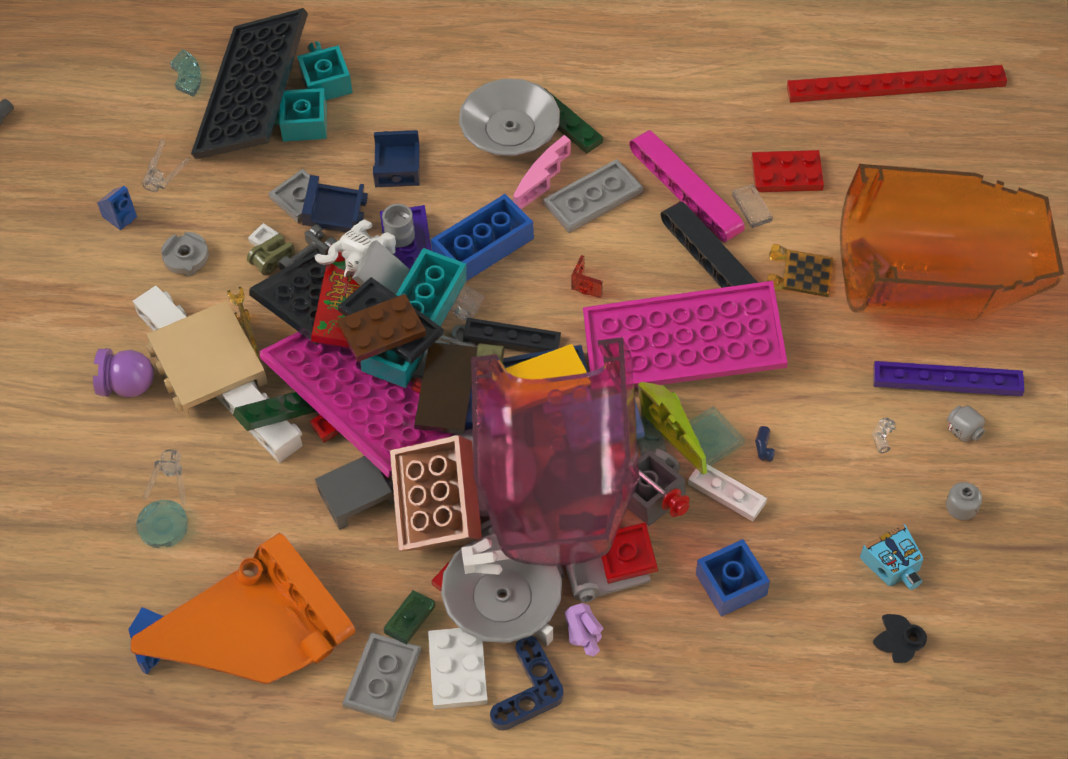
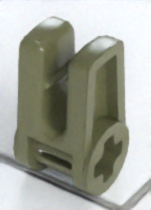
(270, 253)

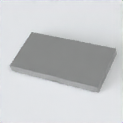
(593, 195)

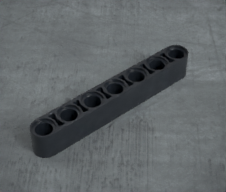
(705, 246)

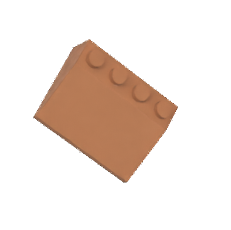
(435, 494)

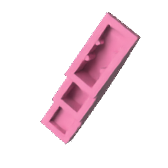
(539, 175)

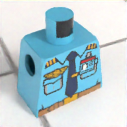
(894, 558)

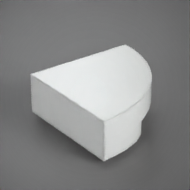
(545, 634)

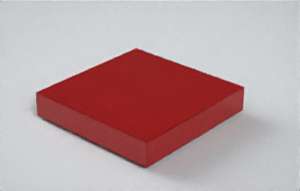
(630, 554)

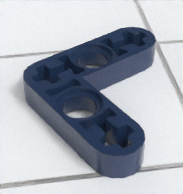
(536, 693)

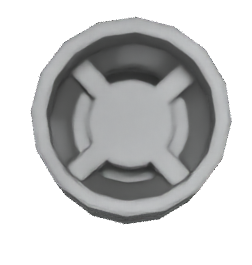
(399, 222)

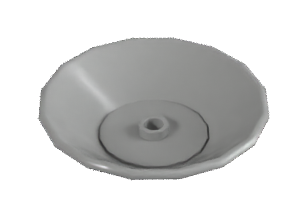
(509, 117)
(477, 610)

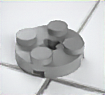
(189, 263)

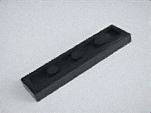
(510, 336)

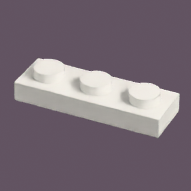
(728, 492)

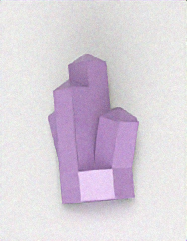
(583, 628)

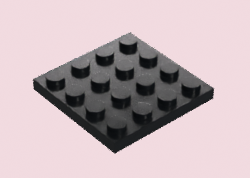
(293, 293)

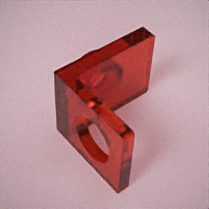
(585, 284)

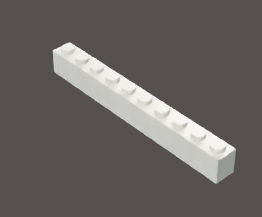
(279, 439)

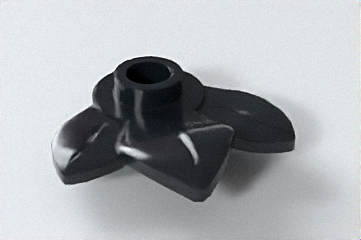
(896, 639)

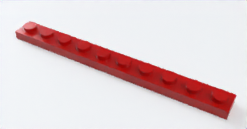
(896, 83)

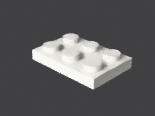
(456, 669)

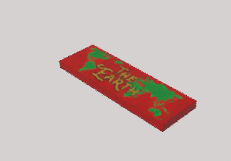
(333, 292)

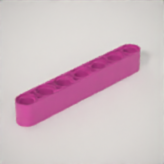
(687, 186)

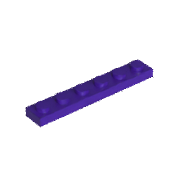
(948, 378)

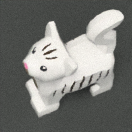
(354, 246)

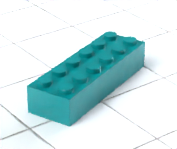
(432, 290)

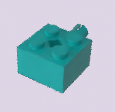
(325, 70)
(303, 115)

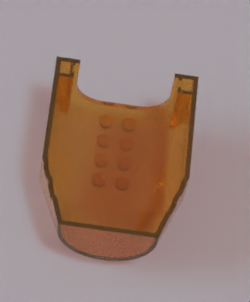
(943, 244)

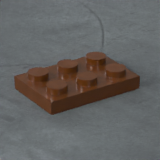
(381, 327)

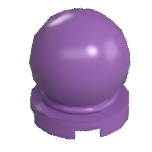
(125, 373)

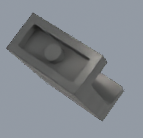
(353, 489)

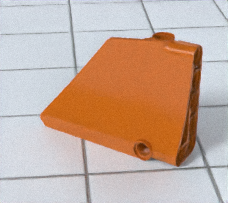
(253, 624)

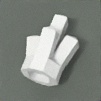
(480, 562)

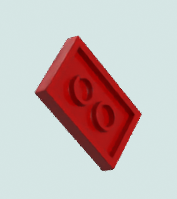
(787, 171)

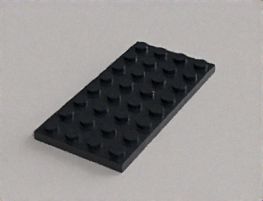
(250, 84)

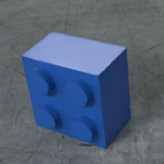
(732, 577)

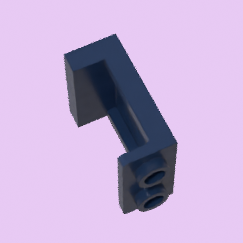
(397, 158)
(333, 206)

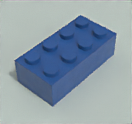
(485, 236)

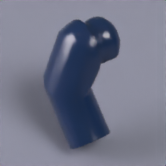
(761, 444)

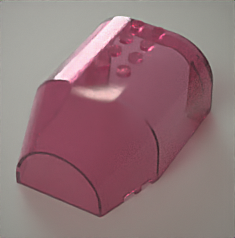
(556, 457)

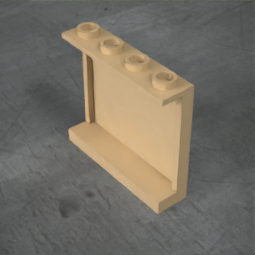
(204, 356)

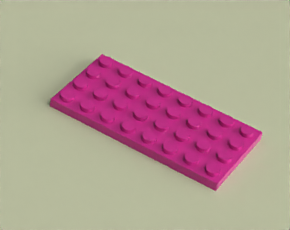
(692, 333)
(362, 407)

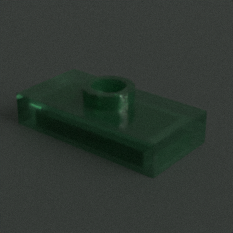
(409, 617)

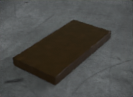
(445, 389)

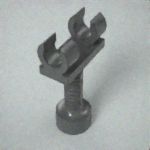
(313, 238)

